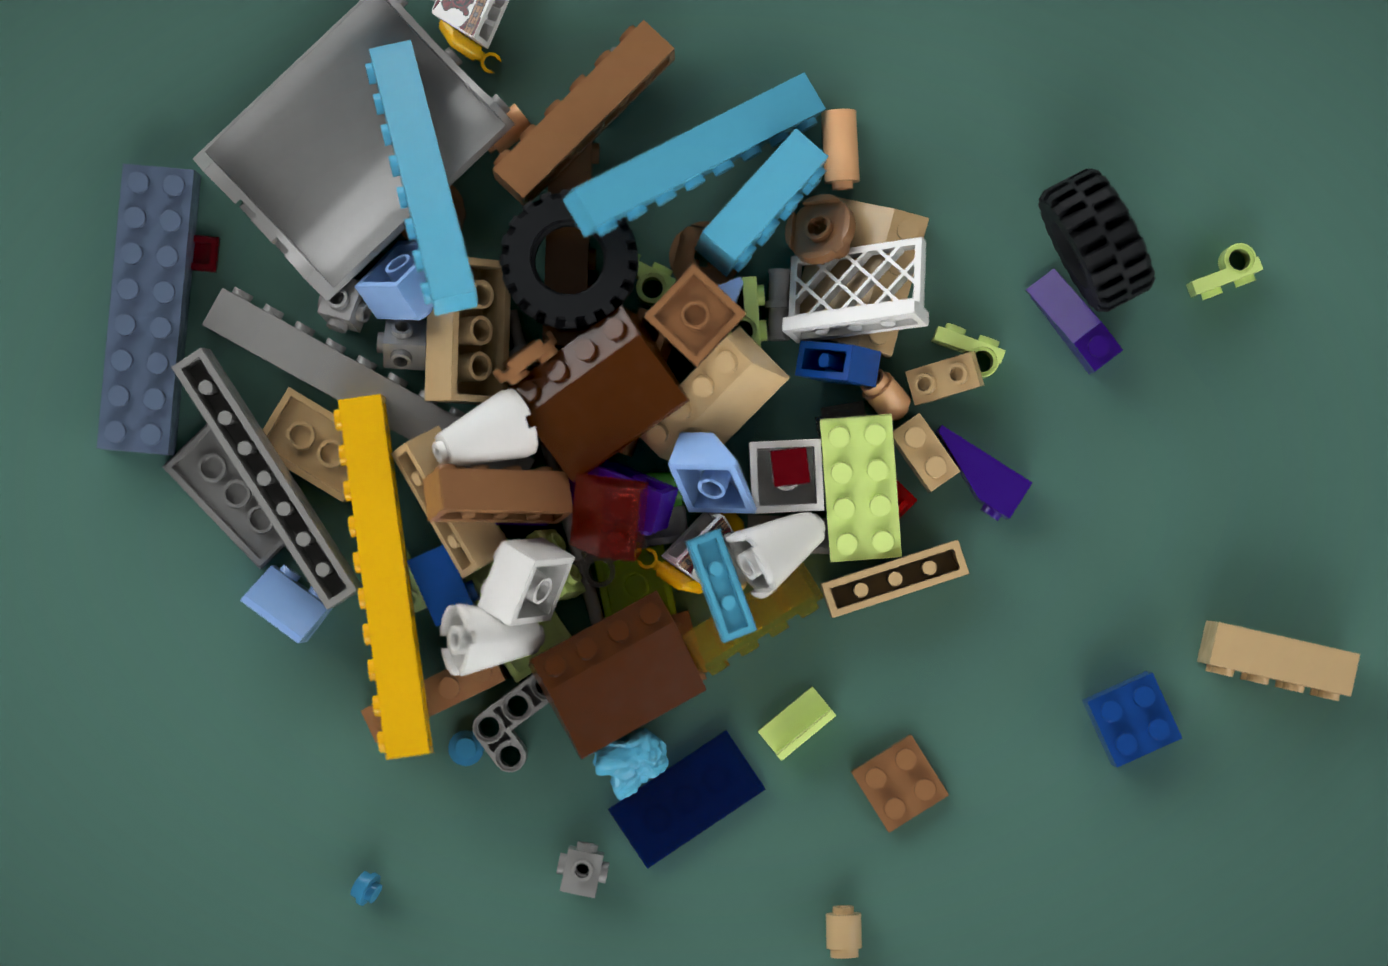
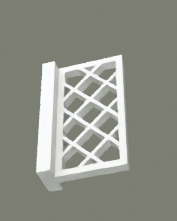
(861, 319)

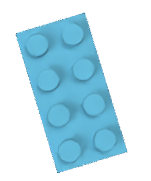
(758, 205)

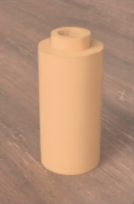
(841, 146)

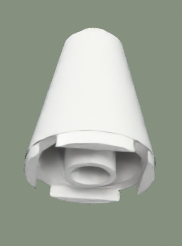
(488, 433)
(774, 549)
(483, 641)

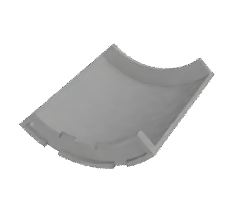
(314, 149)

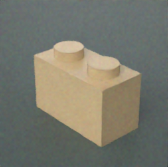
(924, 453)

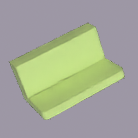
(796, 723)

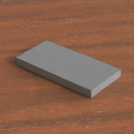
(221, 492)

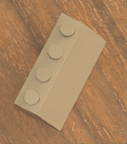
(721, 392)

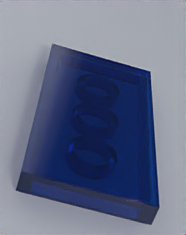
(687, 799)

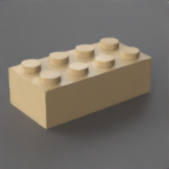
(470, 342)
(1271, 656)

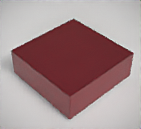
(205, 253)
(790, 467)

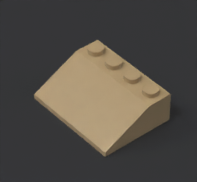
(873, 226)

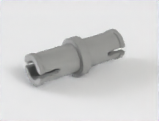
(777, 302)

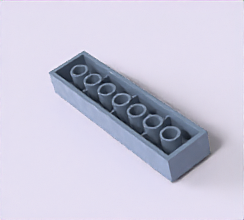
(148, 309)

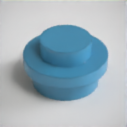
(465, 748)
(366, 888)

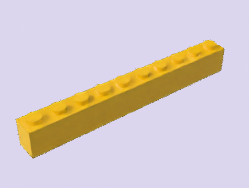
(385, 577)

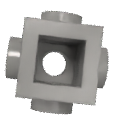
(345, 309)
(403, 344)
(582, 882)

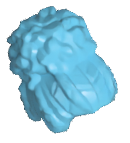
(631, 761)

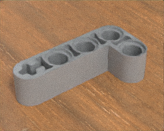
(507, 722)

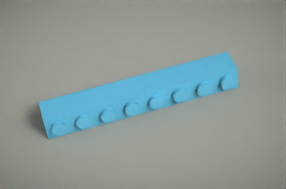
(693, 155)
(422, 177)

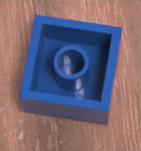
(1132, 719)

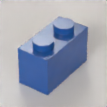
(838, 363)
(441, 582)

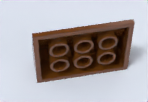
(600, 393)
(617, 674)

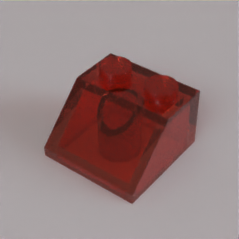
(609, 516)

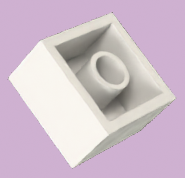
(785, 498)
(525, 581)

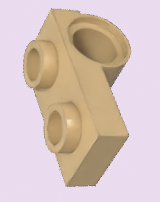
(944, 378)

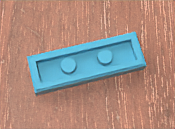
(720, 585)

